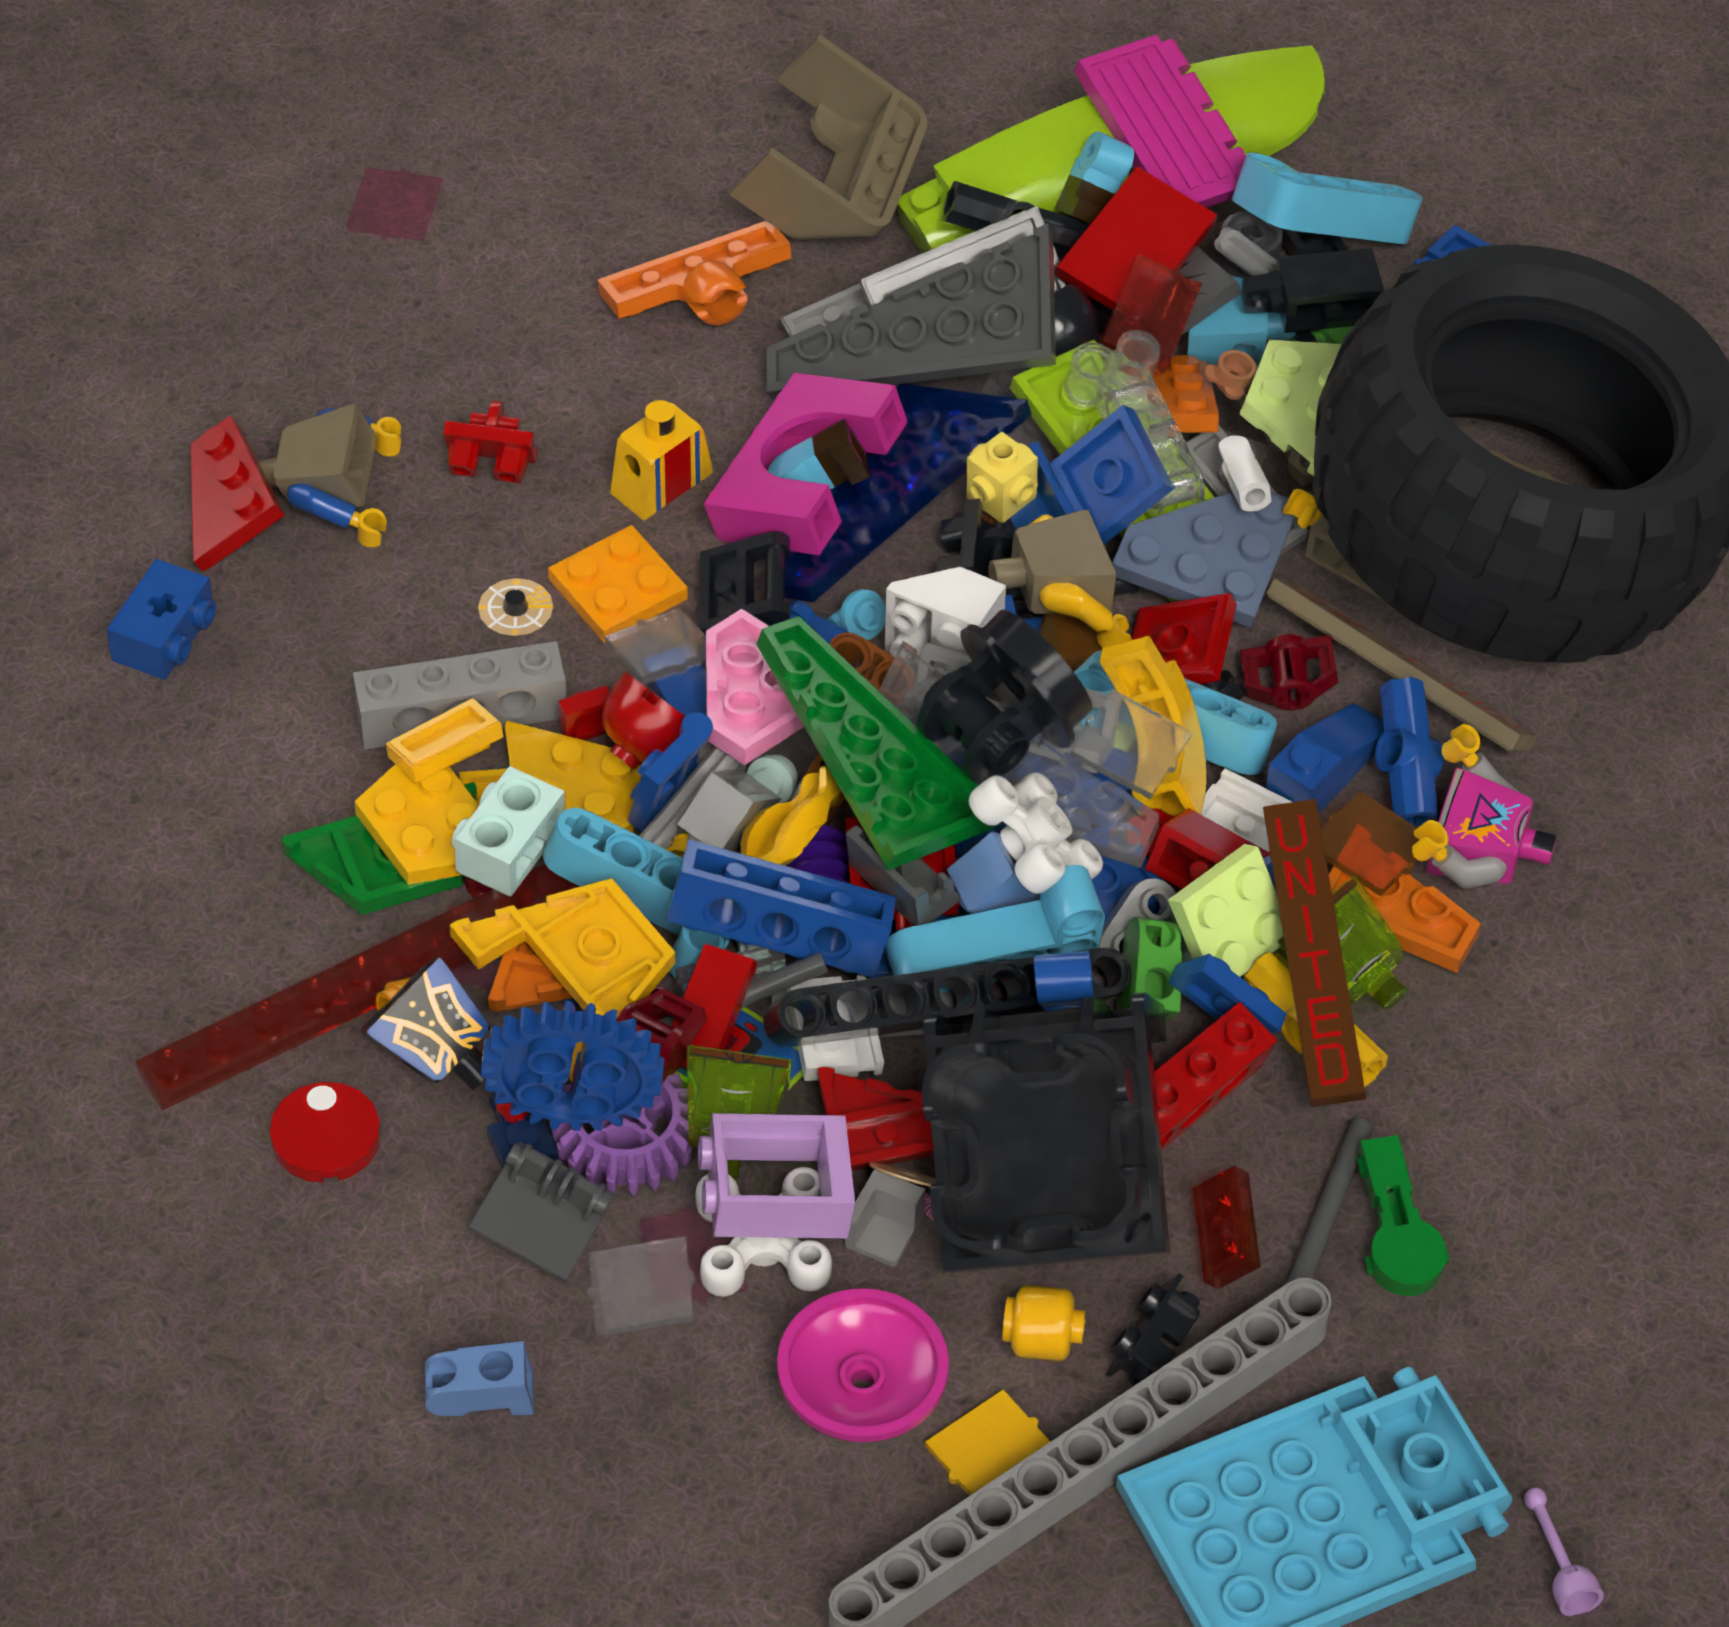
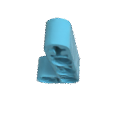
(1325, 202)
(1231, 730)
(594, 849)
(1060, 922)

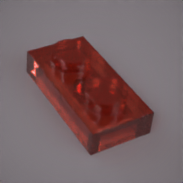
(1226, 1227)

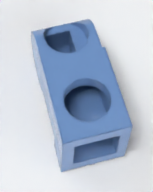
(480, 1380)

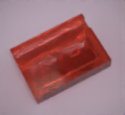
(1154, 302)

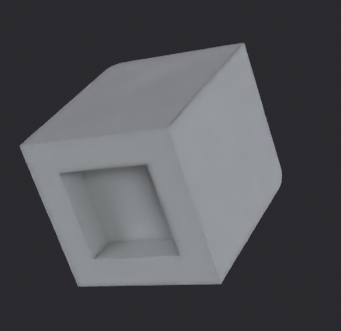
(885, 1217)

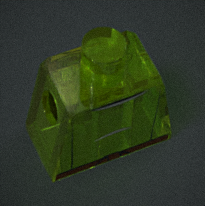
(1367, 947)
(732, 1084)

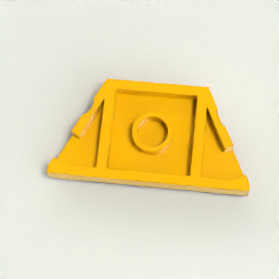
(584, 770)

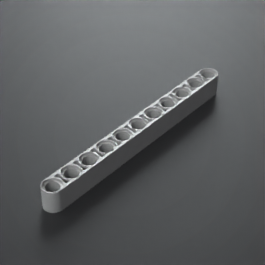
(1092, 1439)

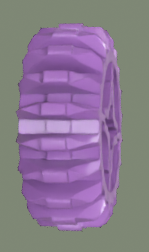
(632, 1151)

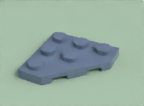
(1207, 552)

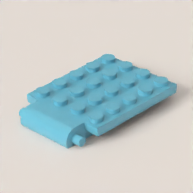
(1320, 1507)

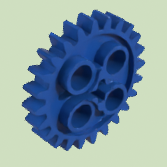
(533, 1059)

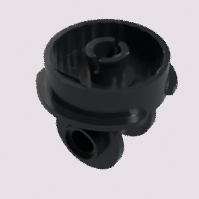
(1027, 675)

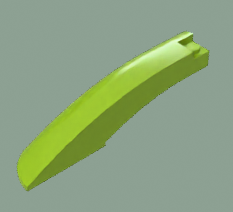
(1260, 94)

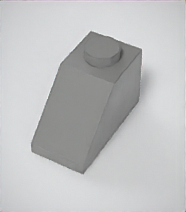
(725, 808)

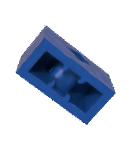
(161, 619)

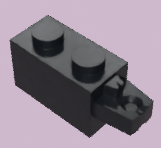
(1316, 289)

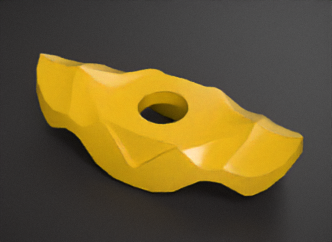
(786, 828)

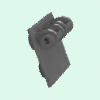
(541, 1211)

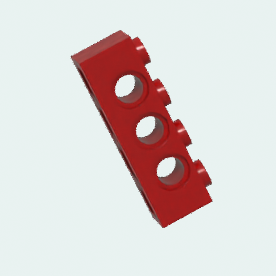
(1209, 1070)

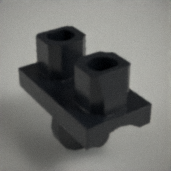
(975, 539)

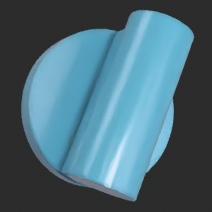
(861, 614)

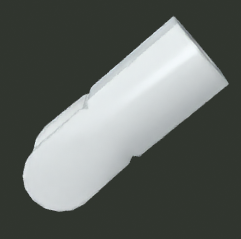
(1244, 474)

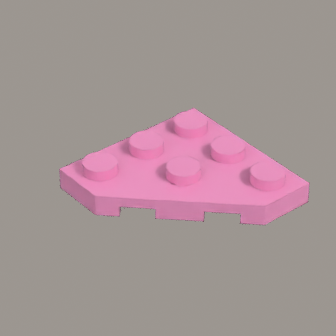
(743, 693)

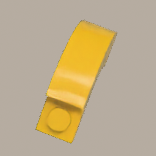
(1159, 685)

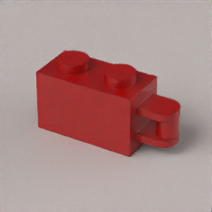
(1190, 846)

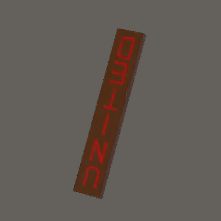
(1314, 953)

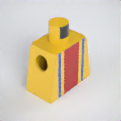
(659, 459)

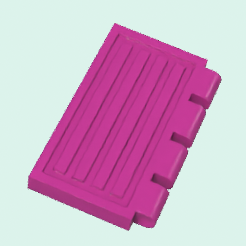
(1164, 118)

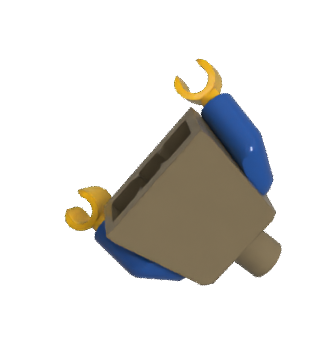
(328, 464)

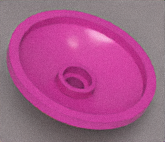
(868, 1339)

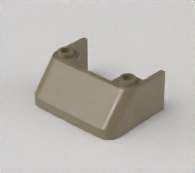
(874, 145)

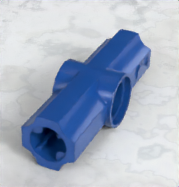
(1409, 751)

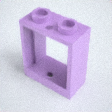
(778, 1139)

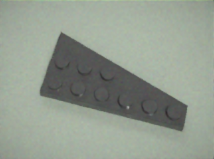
(946, 325)

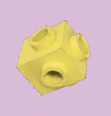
(1002, 476)

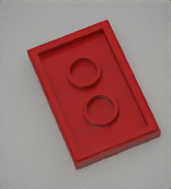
(1139, 219)

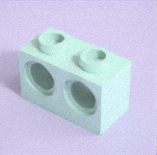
(507, 830)

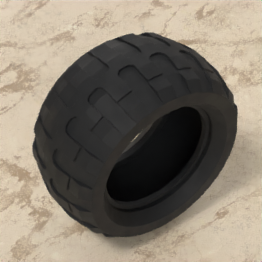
(1484, 545)

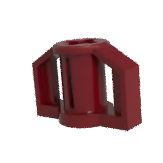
(1288, 653)
(672, 1040)

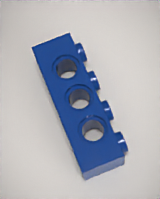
(781, 908)

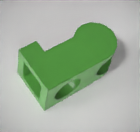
(1152, 954)

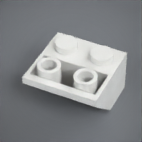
(938, 607)

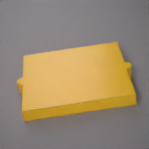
(986, 1442)

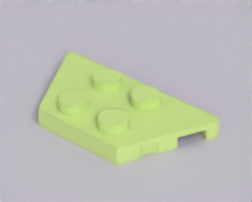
(1288, 392)

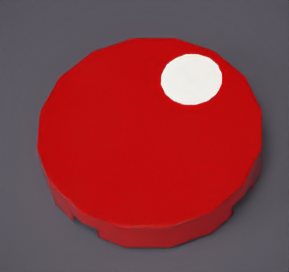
(325, 1131)

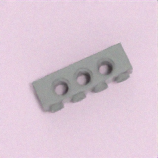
(509, 683)

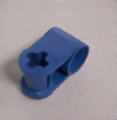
(1063, 980)

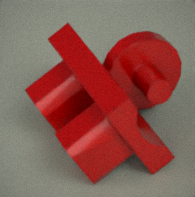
(491, 437)

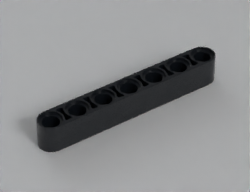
(923, 998)

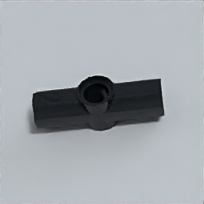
(978, 208)

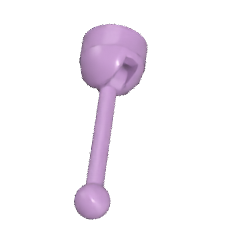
(1574, 1586)

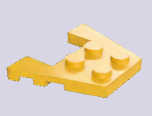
(417, 820)
(586, 938)

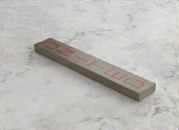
(1401, 664)

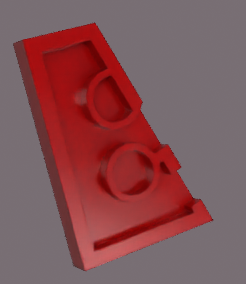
(228, 494)

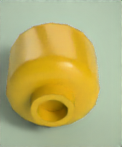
(1042, 1323)

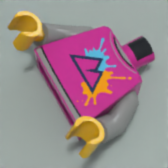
(1481, 822)

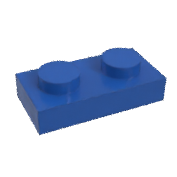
(1218, 989)

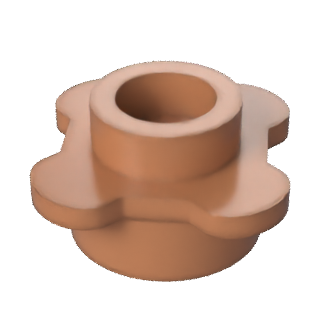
(1232, 373)

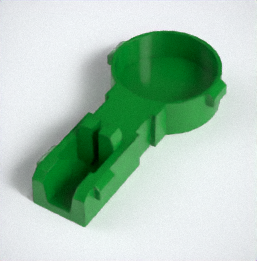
(1405, 1251)

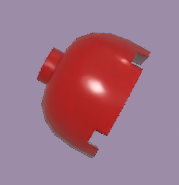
(638, 721)

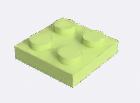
(1231, 911)

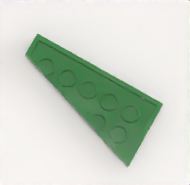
(890, 774)

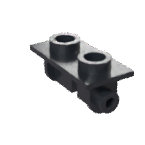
(1164, 1315)

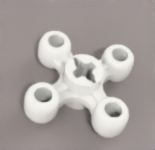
(1033, 829)
(806, 1261)

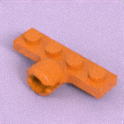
(699, 275)

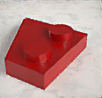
(880, 1120)

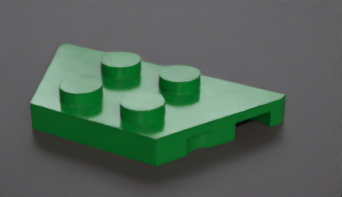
(355, 867)

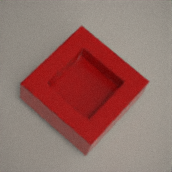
(582, 714)

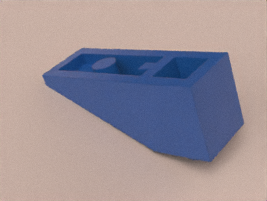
(1325, 756)

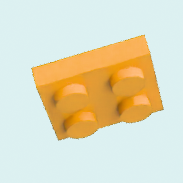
(617, 582)

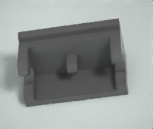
(918, 889)

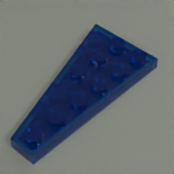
(916, 469)

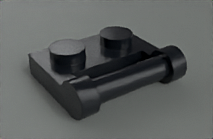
(729, 580)

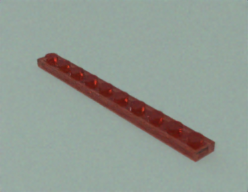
(321, 1000)

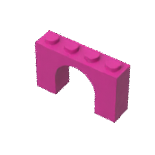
(756, 502)

